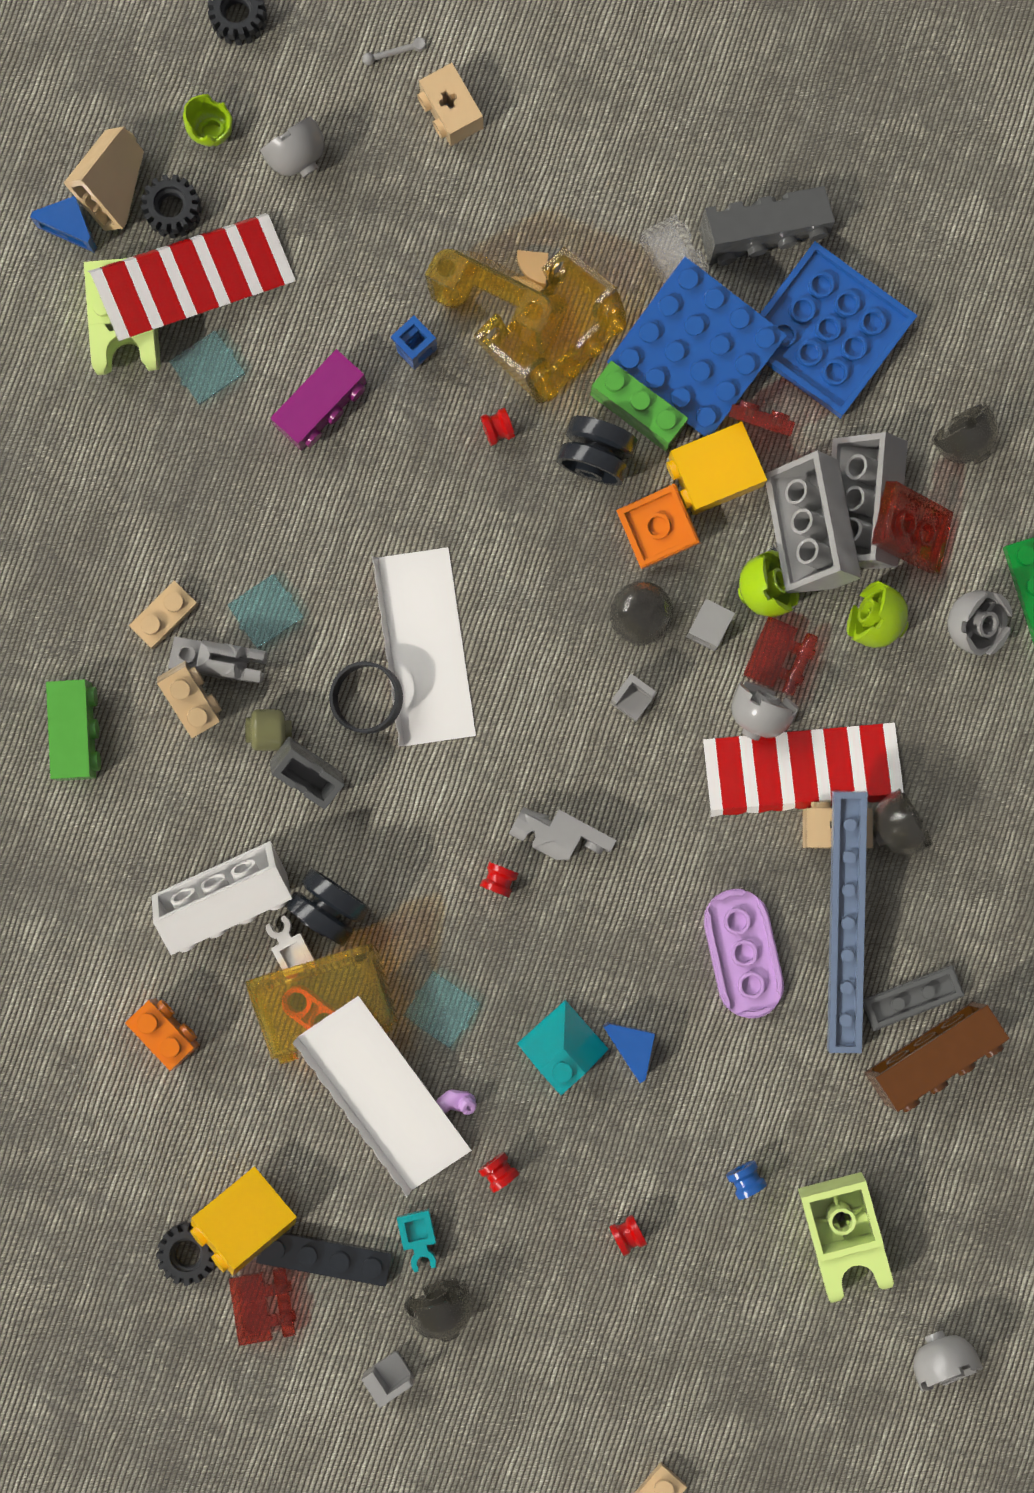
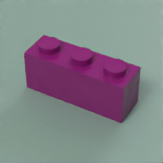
(319, 400)

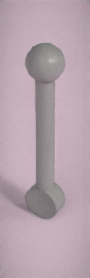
(418, 44)

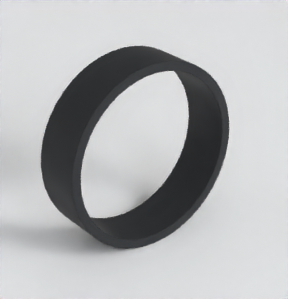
(334, 691)

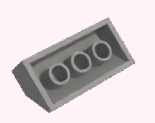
(864, 468)
(812, 524)

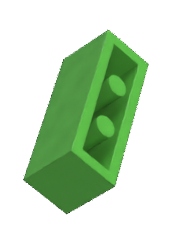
(638, 406)
(72, 730)

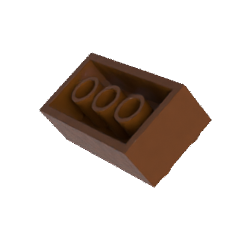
(937, 1056)

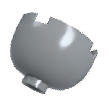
(295, 149)
(980, 622)
(761, 712)
(944, 1360)

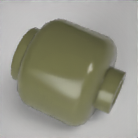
(267, 729)

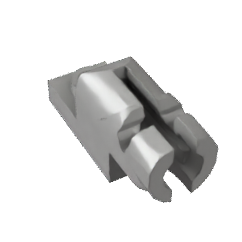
(218, 659)
(559, 836)

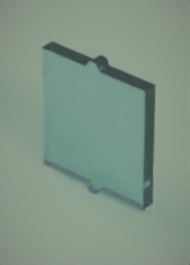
(207, 367)
(265, 611)
(441, 1009)

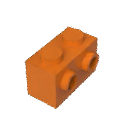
(163, 1033)

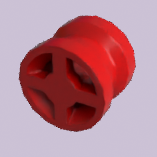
(497, 426)
(499, 879)
(498, 1172)
(628, 1235)

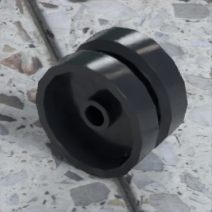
(597, 450)
(325, 910)

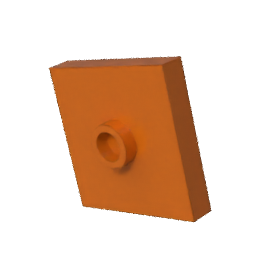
(658, 526)

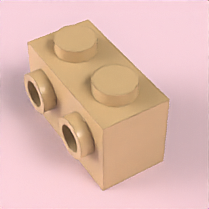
(188, 699)

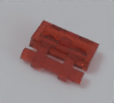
(750, 414)
(770, 652)
(252, 1310)

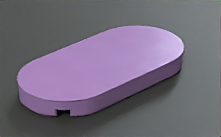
(743, 953)

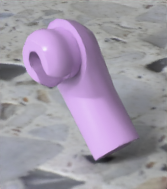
(457, 1101)

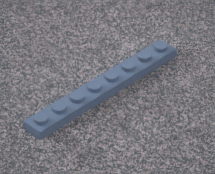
(847, 921)

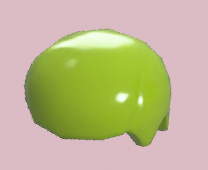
(207, 120)

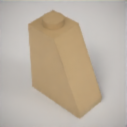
(108, 178)

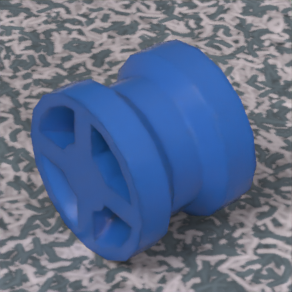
(746, 1180)

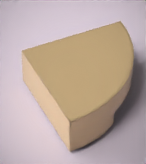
(531, 265)

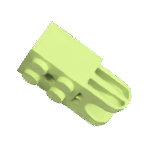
(102, 335)
(844, 1242)

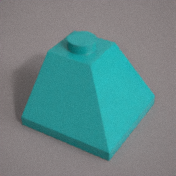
(562, 1047)

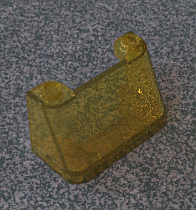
(305, 994)

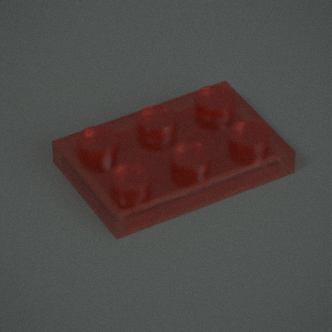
(912, 527)

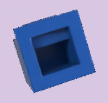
(414, 342)

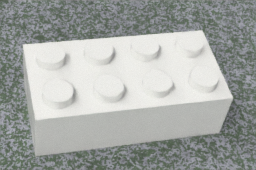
(220, 898)

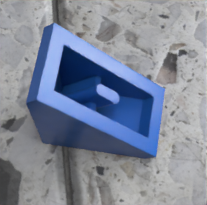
(65, 221)
(634, 1046)

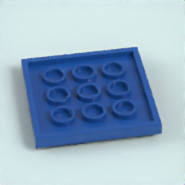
(834, 327)
(697, 346)

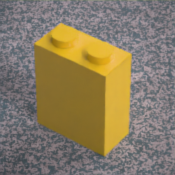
(716, 468)
(242, 1222)

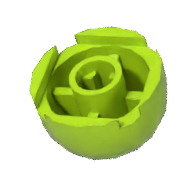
(763, 586)
(880, 616)

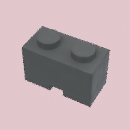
(306, 773)

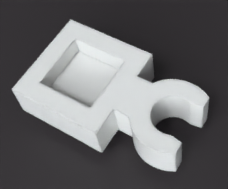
(290, 950)

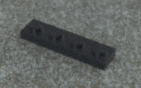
(328, 1258)

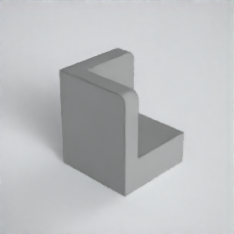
(710, 625)
(633, 697)
(388, 1378)

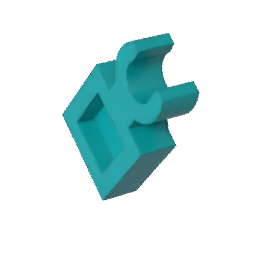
(416, 1234)

